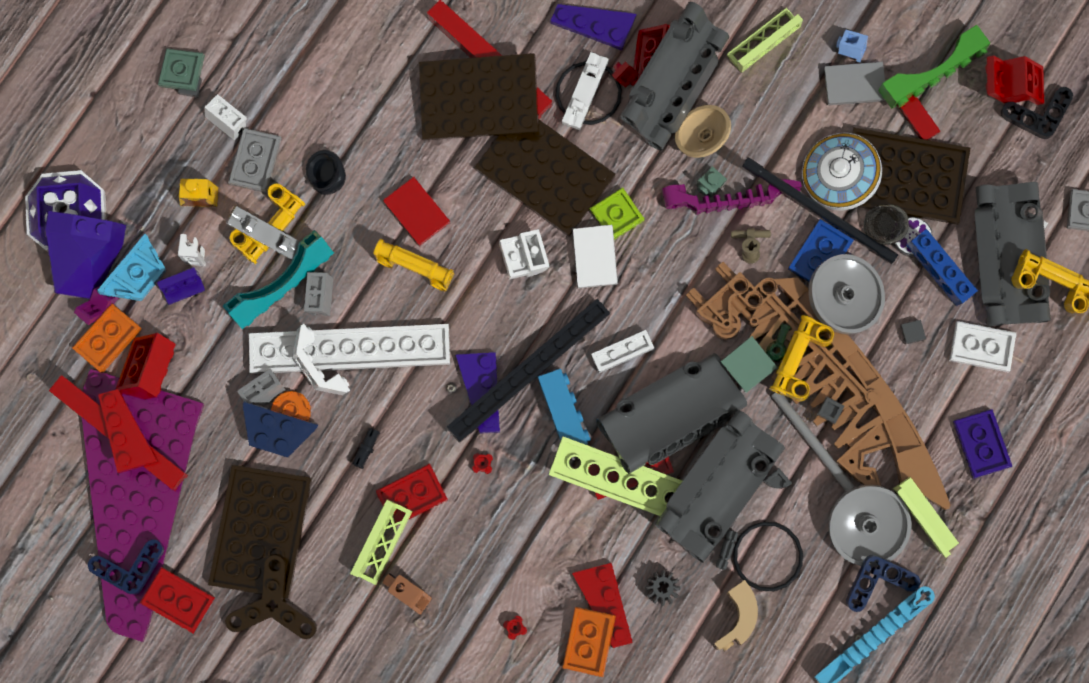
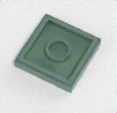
(181, 69)
(748, 364)

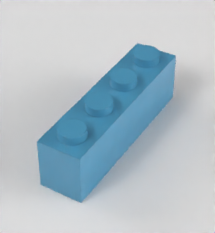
(561, 406)

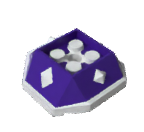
(59, 190)

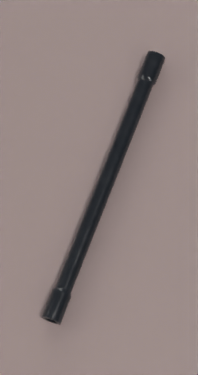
(758, 170)

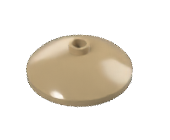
(703, 131)

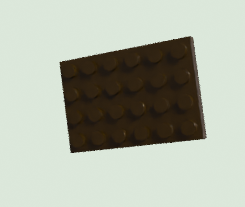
(479, 97)
(546, 175)
(919, 175)
(259, 519)

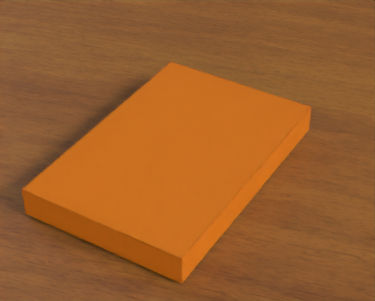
(107, 338)
(589, 641)

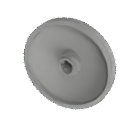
(846, 294)
(869, 523)

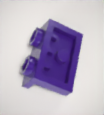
(181, 285)

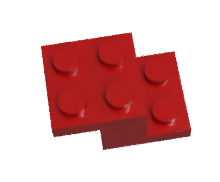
(1015, 80)

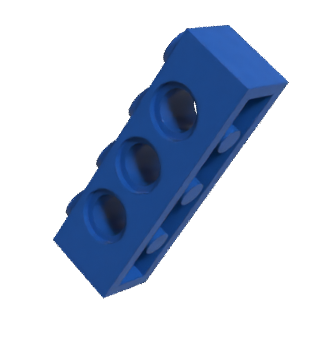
(941, 267)

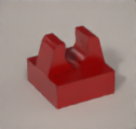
(624, 73)

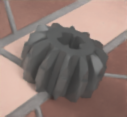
(665, 580)

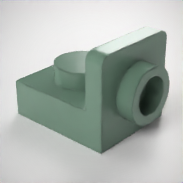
(710, 182)

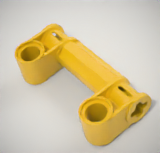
(288, 206)
(388, 254)
(1032, 266)
(795, 354)

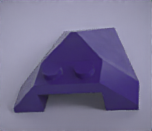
(81, 251)

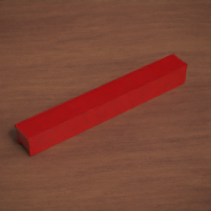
(471, 42)
(92, 413)

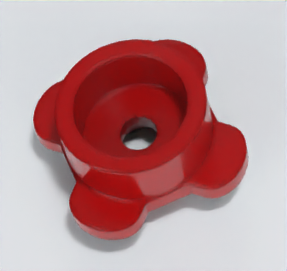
(482, 468)
(517, 621)

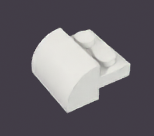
(524, 254)

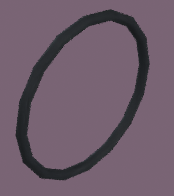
(594, 121)
(797, 544)

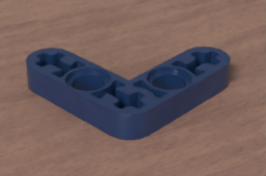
(879, 572)
(127, 576)

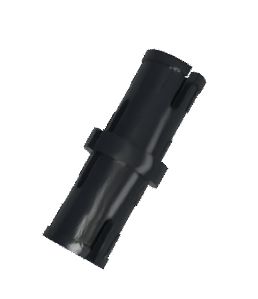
(365, 448)

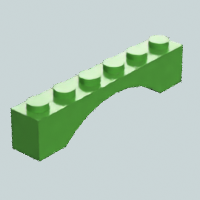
(903, 86)

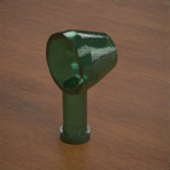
(778, 343)

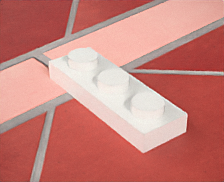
(622, 351)

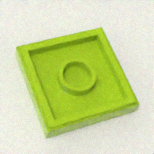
(617, 211)

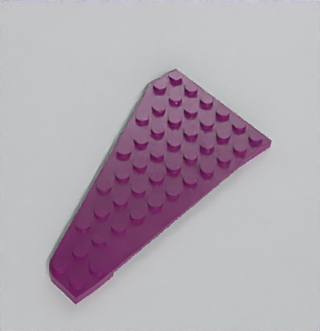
(135, 503)

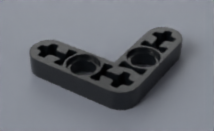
(1039, 121)

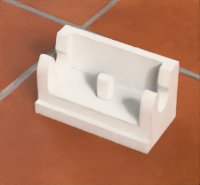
(225, 116)
(189, 252)

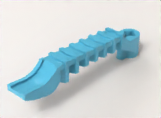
(875, 636)

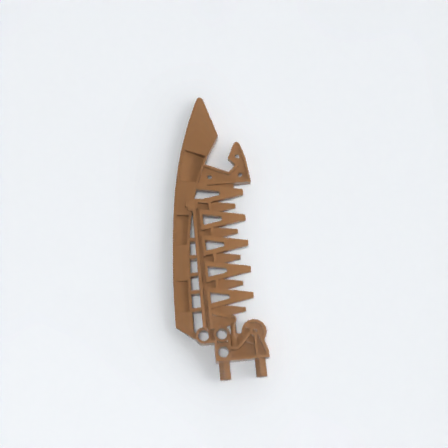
(870, 390)

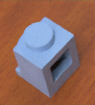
(852, 45)

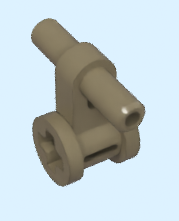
(750, 245)

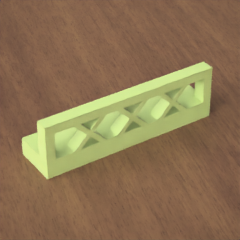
(767, 43)
(926, 516)
(374, 538)

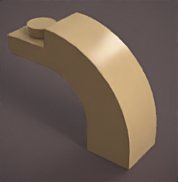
(747, 616)

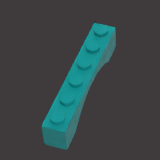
(249, 305)

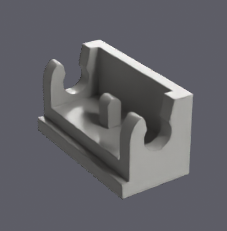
(318, 293)
(262, 389)

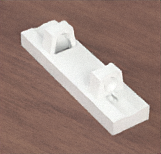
(585, 91)

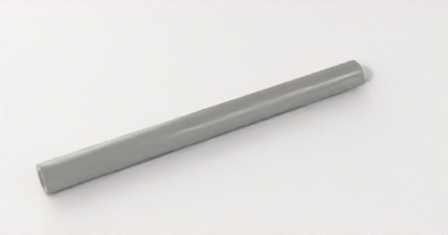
(813, 441)

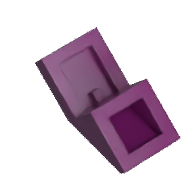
(95, 307)

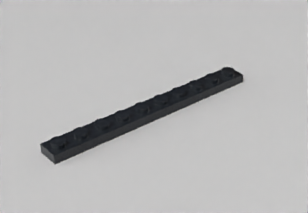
(528, 370)

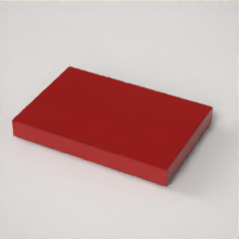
(416, 211)
(415, 491)
(177, 600)

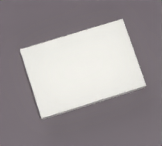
(595, 256)
(982, 346)

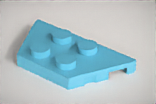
(135, 273)

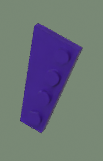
(597, 24)
(479, 377)

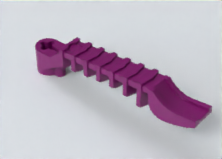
(676, 197)

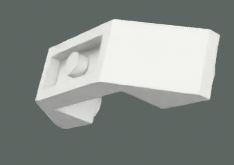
(335, 385)

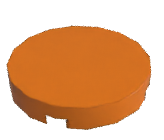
(292, 404)

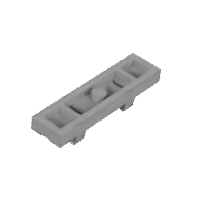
(262, 232)

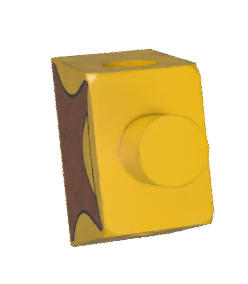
(196, 193)

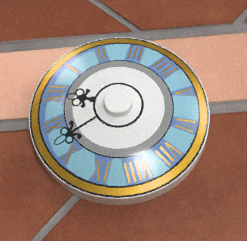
(842, 171)

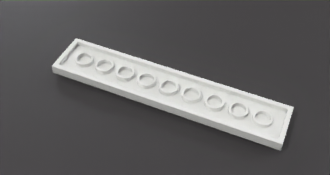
(353, 348)

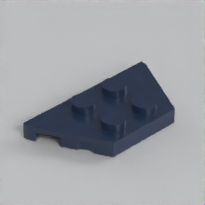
(275, 430)

